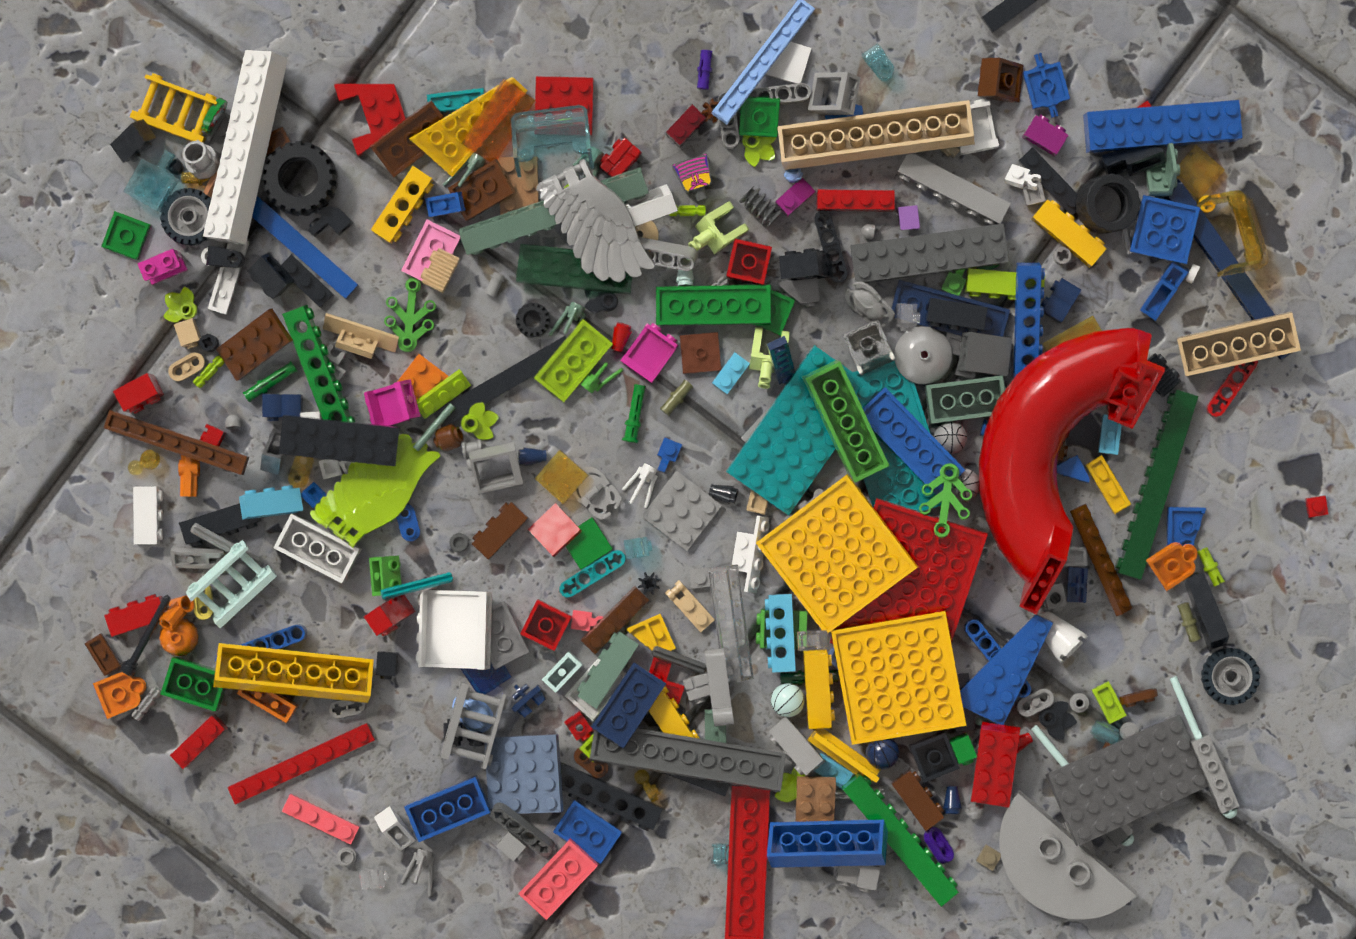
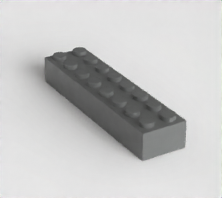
(929, 254)

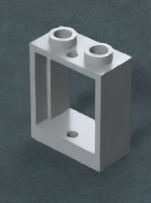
(845, 105)
(496, 482)

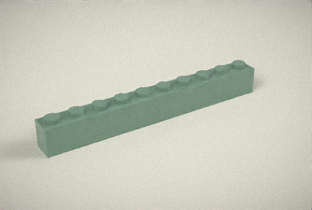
(537, 217)

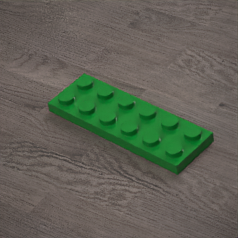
(713, 305)

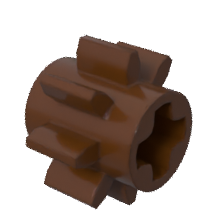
(708, 108)

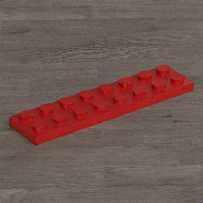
(747, 863)

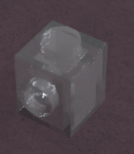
(907, 317)

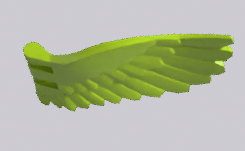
(373, 492)

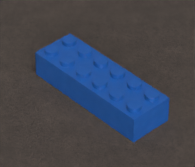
(827, 843)

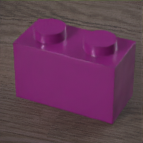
(1045, 135)

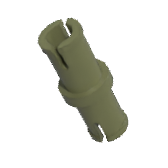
(676, 397)
(1189, 622)

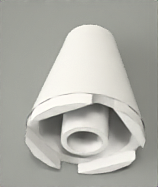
(1063, 637)

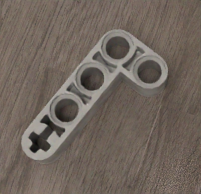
(719, 687)

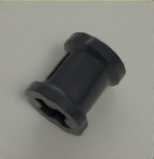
(213, 339)

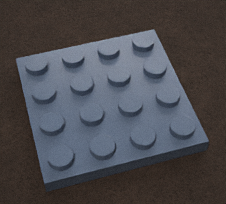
(526, 774)

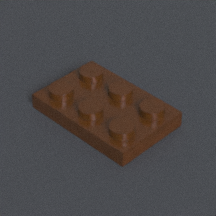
(483, 189)

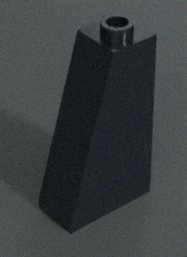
(1206, 611)

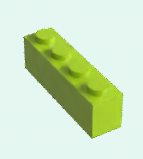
(994, 283)

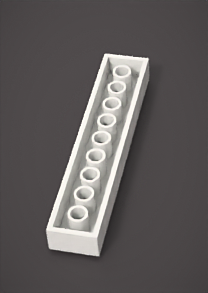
(245, 147)

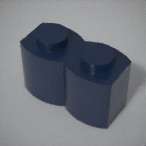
(1060, 300)
(279, 404)

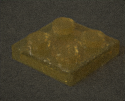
(1199, 171)
(561, 476)

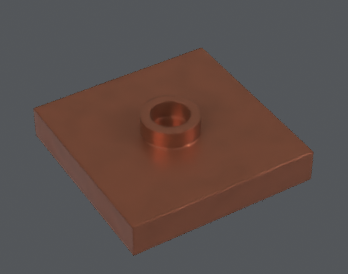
(700, 353)

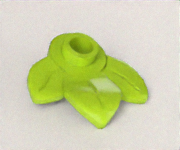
(759, 150)
(177, 305)
(482, 421)
(788, 787)

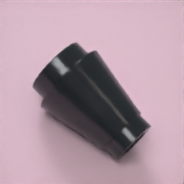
(724, 493)

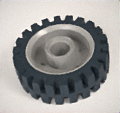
(174, 214)
(1245, 679)

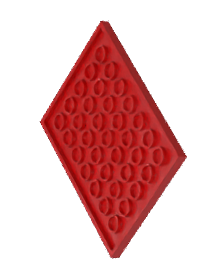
(942, 572)

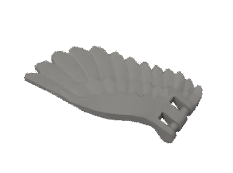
(595, 224)

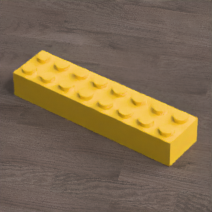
(293, 673)

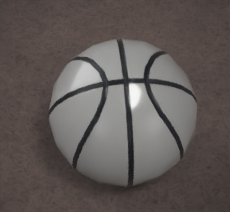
(951, 436)
(970, 481)

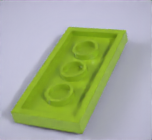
(573, 360)

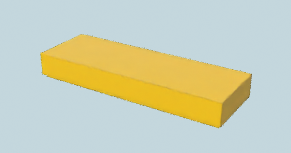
(1108, 484)

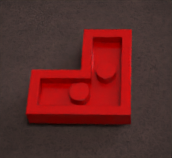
(661, 670)

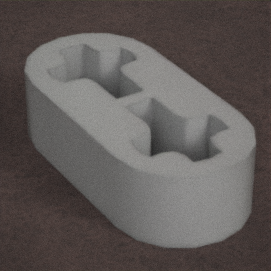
(347, 712)

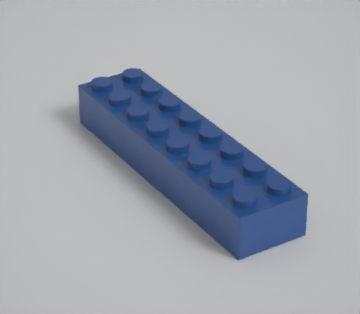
(1162, 125)

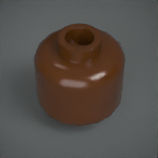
(448, 437)

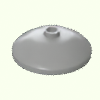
(909, 359)

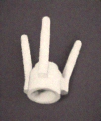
(646, 474)

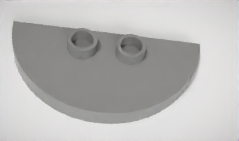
(1052, 869)

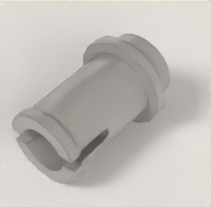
(495, 284)

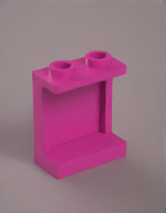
(162, 266)
(650, 352)
(392, 404)

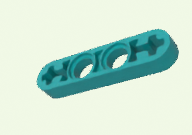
(594, 576)

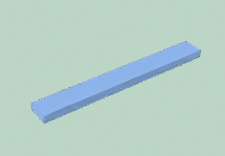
(763, 61)

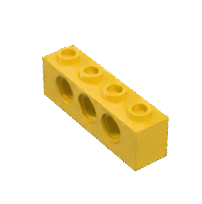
(381, 226)

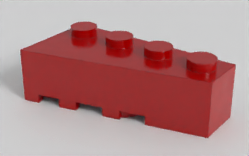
(385, 617)

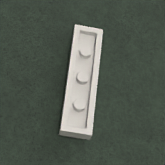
(226, 282)

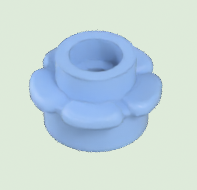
(793, 175)

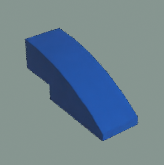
(1164, 289)

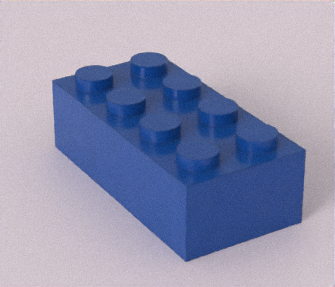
(447, 808)

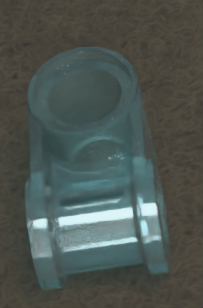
(876, 60)

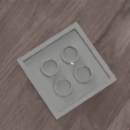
(681, 510)

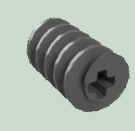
(761, 206)

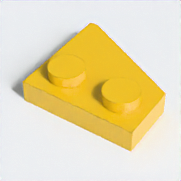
(653, 633)

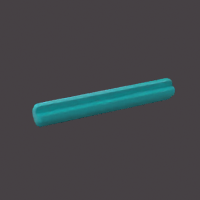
(416, 585)

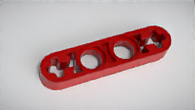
(1234, 386)

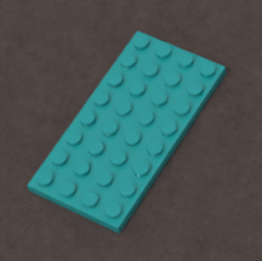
(791, 439)
(897, 481)

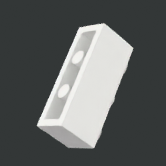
(147, 515)

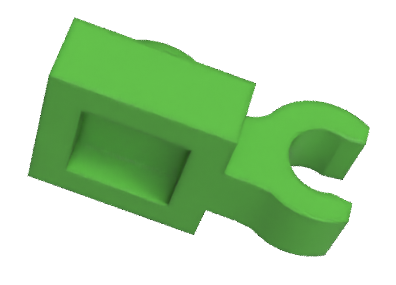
(954, 282)

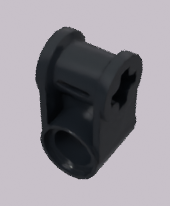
(222, 257)

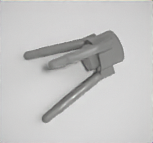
(423, 858)

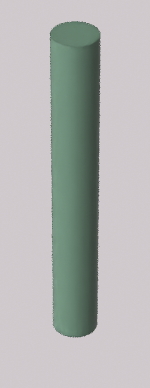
(433, 428)

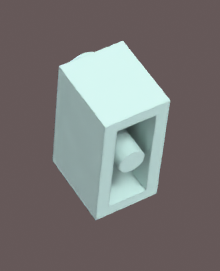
(562, 671)

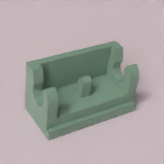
(711, 732)

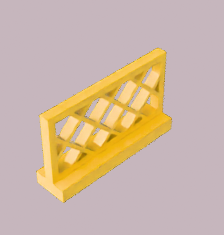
(843, 753)

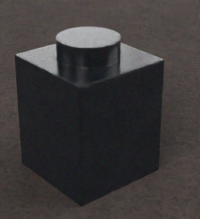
(386, 664)

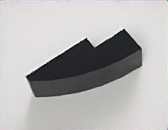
(1132, 160)

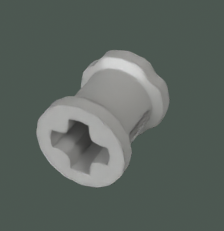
(472, 446)

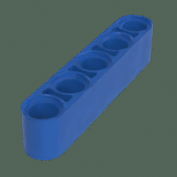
(287, 633)
(989, 652)

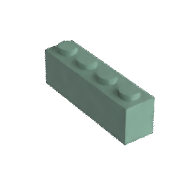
(608, 669)

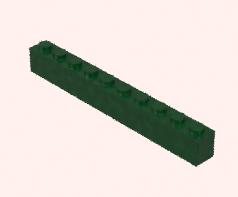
(1157, 484)

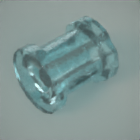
(719, 853)

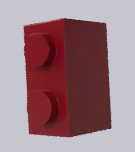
(685, 126)

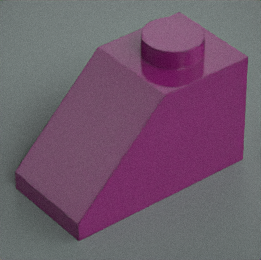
(794, 197)

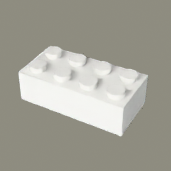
(317, 548)

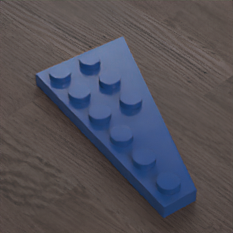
(1002, 677)

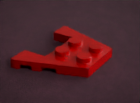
(380, 108)

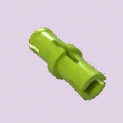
(1210, 566)

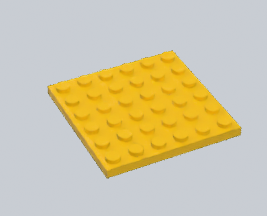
(836, 554)
(898, 677)

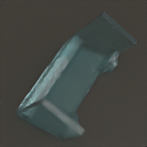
(550, 129)

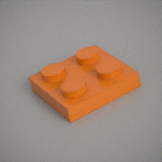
(423, 375)

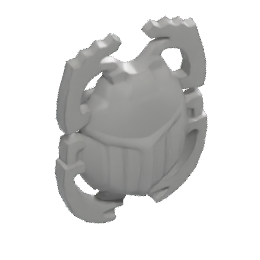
(868, 303)
(596, 493)

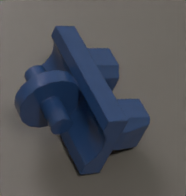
(1077, 585)
(521, 706)

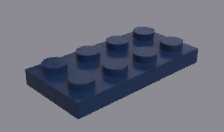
(628, 705)

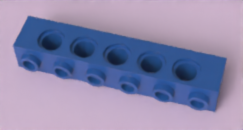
(1024, 272)

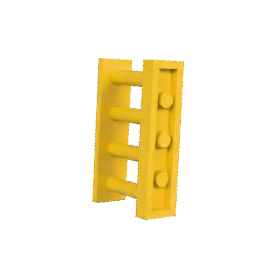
(161, 121)

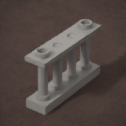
(454, 730)

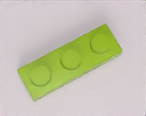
(442, 393)

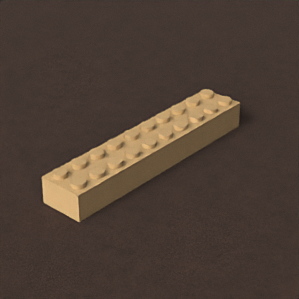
(876, 135)

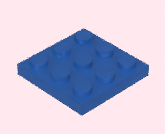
(1164, 229)

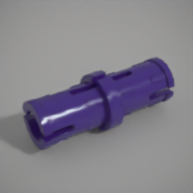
(704, 69)

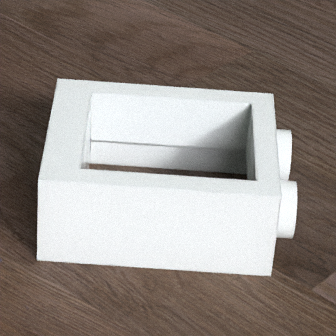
(653, 206)

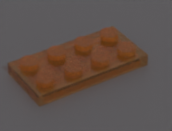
(493, 126)

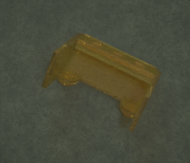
(1255, 249)

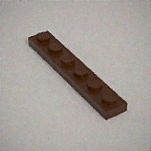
(1101, 559)

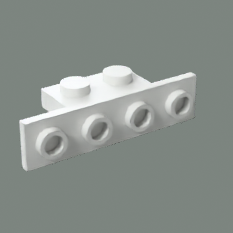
(749, 555)

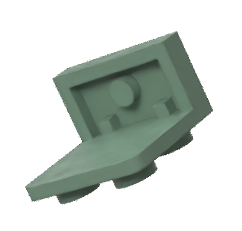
(1163, 178)

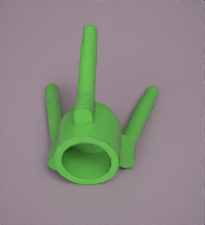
(591, 382)

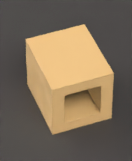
(188, 333)

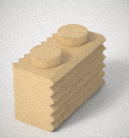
(440, 270)

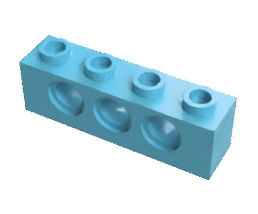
(786, 663)

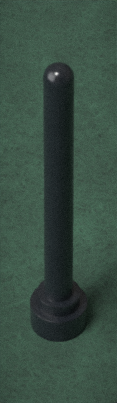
(130, 666)

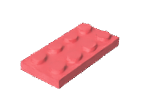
(558, 879)

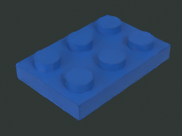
(588, 831)

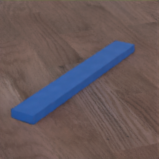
(303, 249)

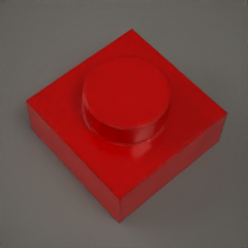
(1316, 506)

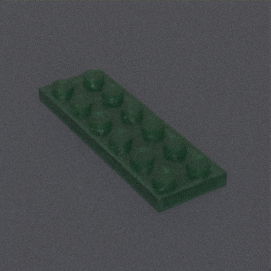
(562, 269)

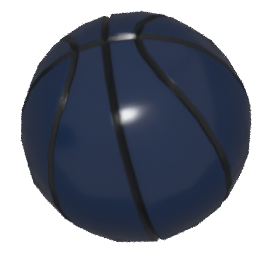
(882, 753)

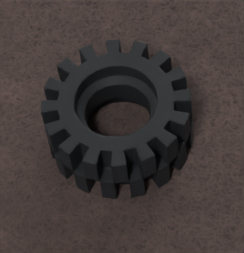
(532, 331)

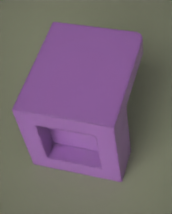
(908, 217)

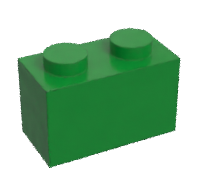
(963, 749)

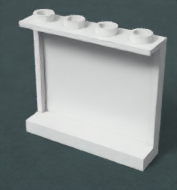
(454, 629)

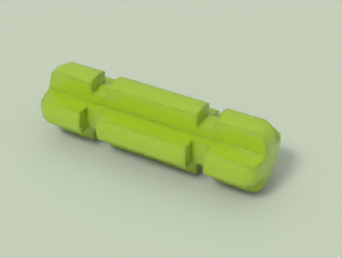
(690, 210)
(208, 372)

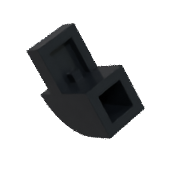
(330, 216)

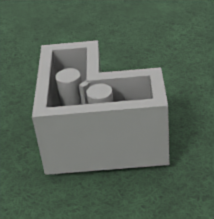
(863, 876)

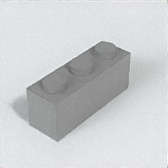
(796, 747)

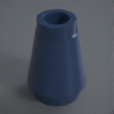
(531, 456)
(952, 800)

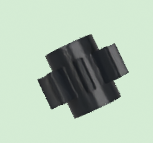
(653, 581)

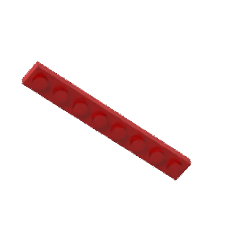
(301, 763)

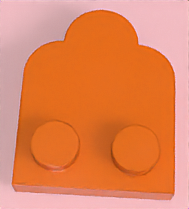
(1173, 564)
(119, 693)

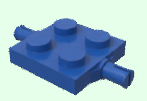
(1046, 85)

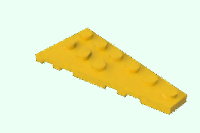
(445, 138)

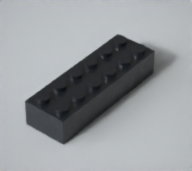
(339, 440)

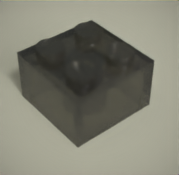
(869, 347)

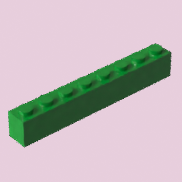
(900, 840)

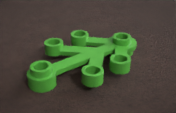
(409, 317)
(946, 497)

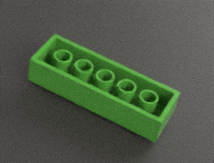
(845, 421)

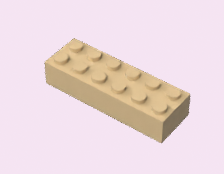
(1238, 343)

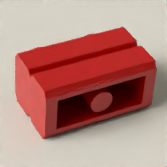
(620, 159)

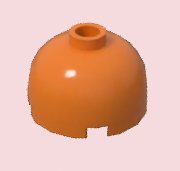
(181, 639)

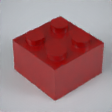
(749, 262)
(139, 393)
(546, 624)

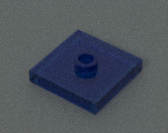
(486, 680)

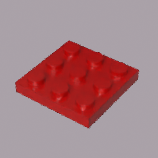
(564, 92)

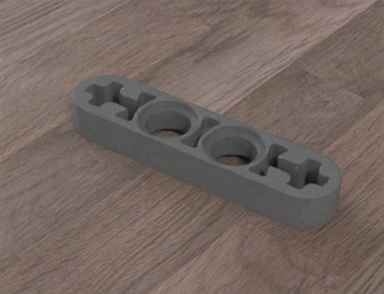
(519, 831)

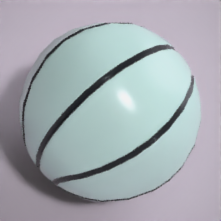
(787, 700)

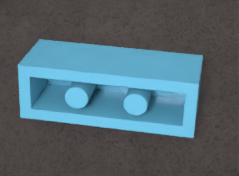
(270, 502)

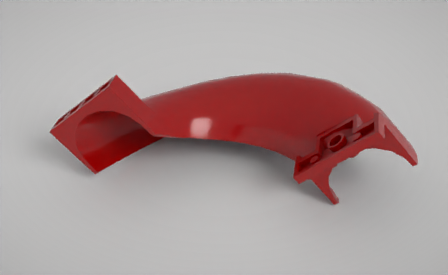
(1028, 432)

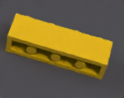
(1068, 233)
(818, 689)
(668, 718)

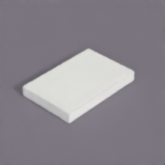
(586, 708)

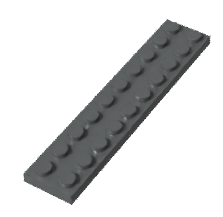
(694, 758)

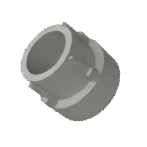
(200, 159)

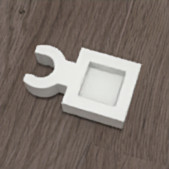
(1021, 176)

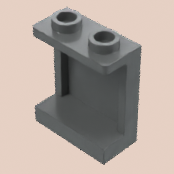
(985, 354)

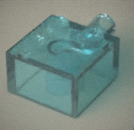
(152, 183)

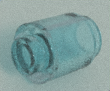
(1105, 732)

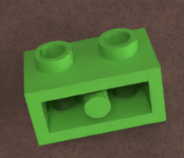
(384, 573)

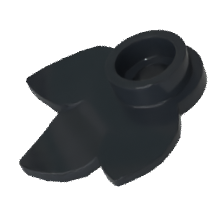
(597, 301)
(1059, 719)

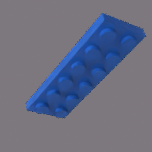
(908, 438)

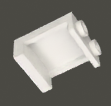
(983, 129)

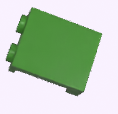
(799, 624)

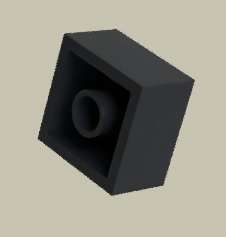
(934, 756)

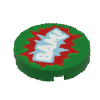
(213, 115)

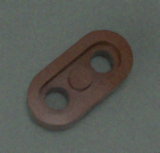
(1147, 695)
(589, 766)

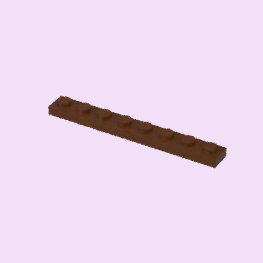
(176, 442)

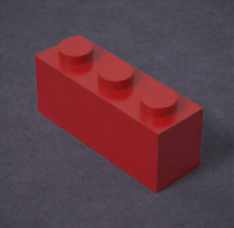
(133, 616)
(198, 741)

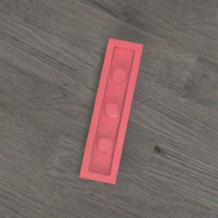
(320, 819)

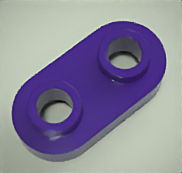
(938, 845)

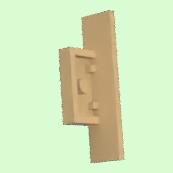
(358, 337)

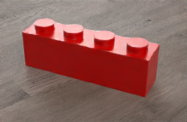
(855, 200)

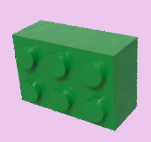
(192, 684)

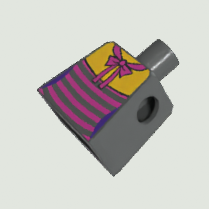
(694, 175)

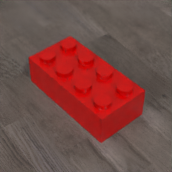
(995, 764)

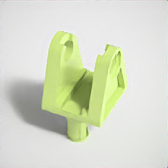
(709, 233)
(762, 362)

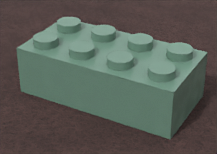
(963, 399)

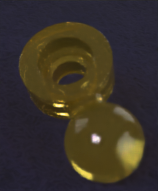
(148, 460)
(642, 777)

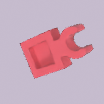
(583, 620)

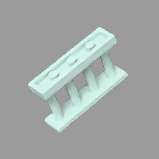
(235, 601)

